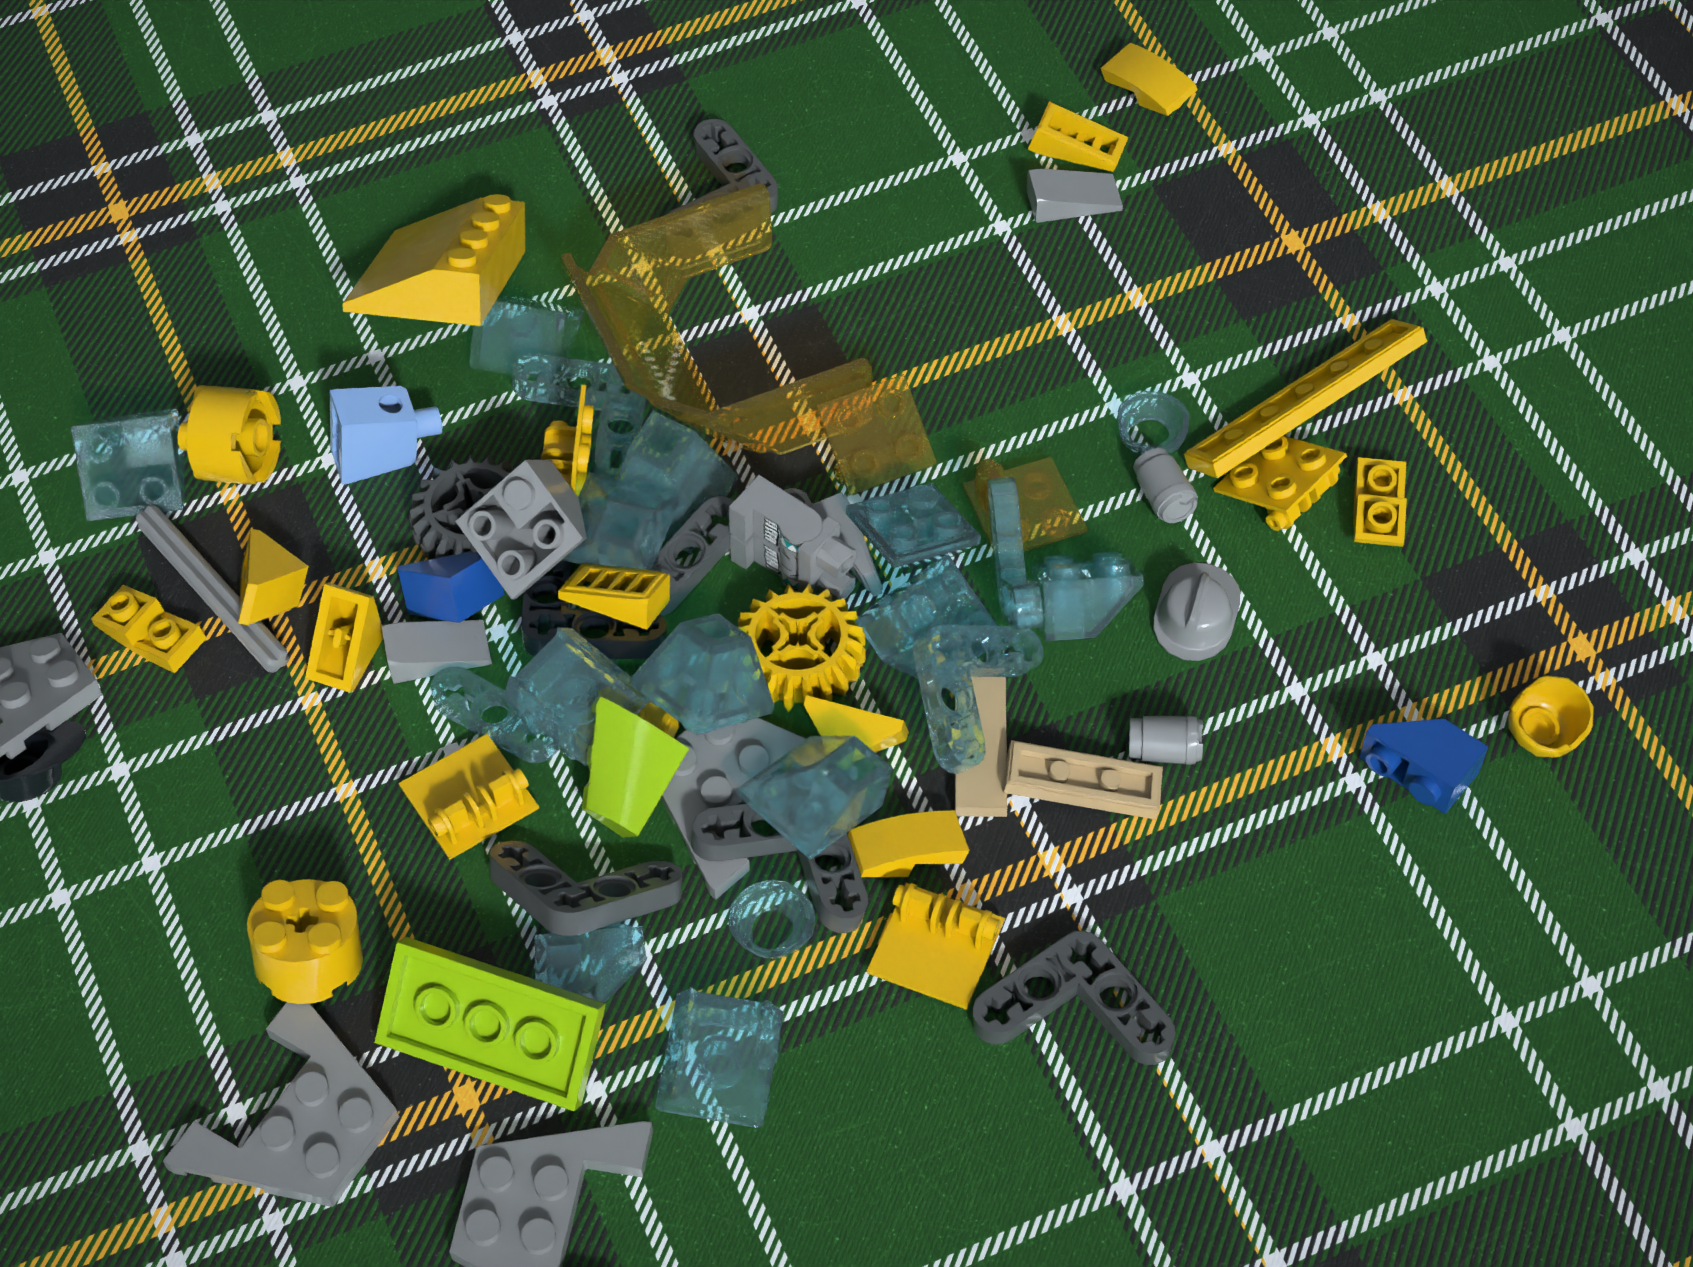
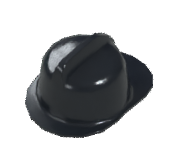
(39, 766)

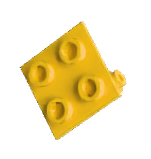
(569, 447)
(1283, 479)
(469, 796)
(935, 945)

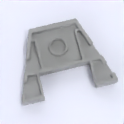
(40, 686)
(710, 779)
(312, 1134)
(528, 1192)

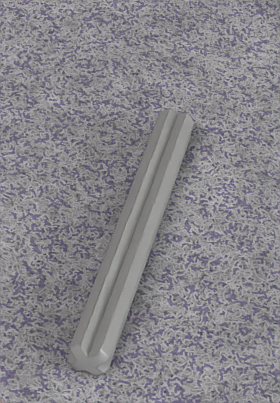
(210, 587)

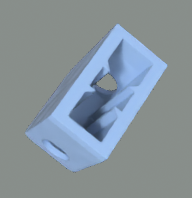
(376, 430)

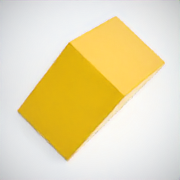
(269, 579)
(344, 637)

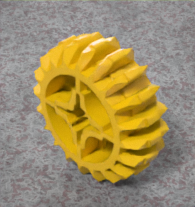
(799, 628)

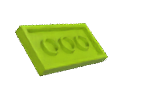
(489, 1023)

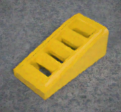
(1057, 133)
(629, 595)

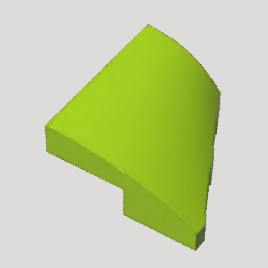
(627, 768)

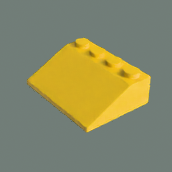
(445, 264)

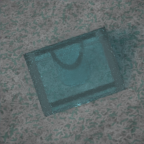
(521, 328)

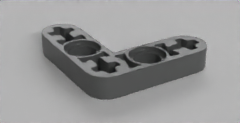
(733, 151)
(685, 578)
(751, 844)
(583, 906)
(1068, 982)

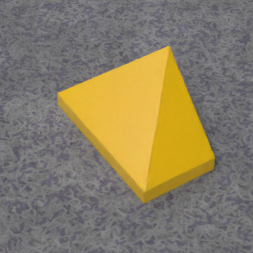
(841, 720)

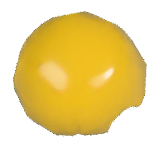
(1551, 716)

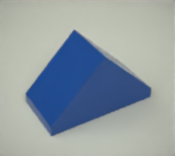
(449, 587)

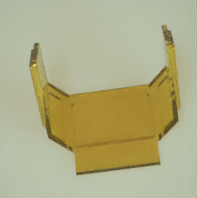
(630, 305)

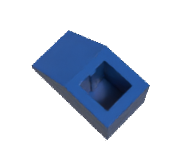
(1426, 758)

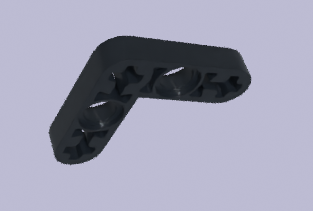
(548, 617)

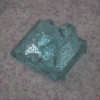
(560, 686)
(720, 1058)

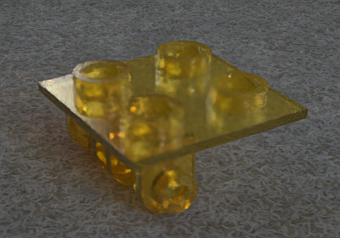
(876, 435)
(1043, 500)

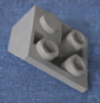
(525, 525)

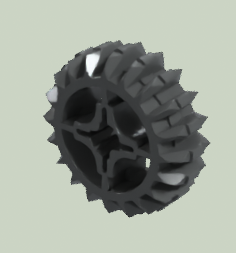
(446, 500)

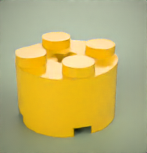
(231, 435)
(304, 939)

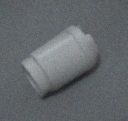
(1165, 485)
(1166, 739)

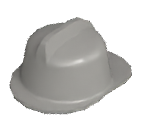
(1196, 611)

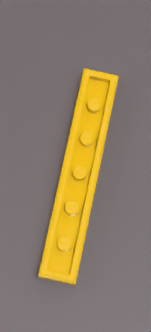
(1304, 398)

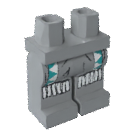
(789, 540)

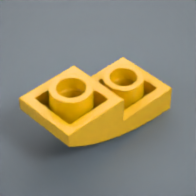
(1150, 77)
(1379, 502)
(147, 629)
(899, 842)

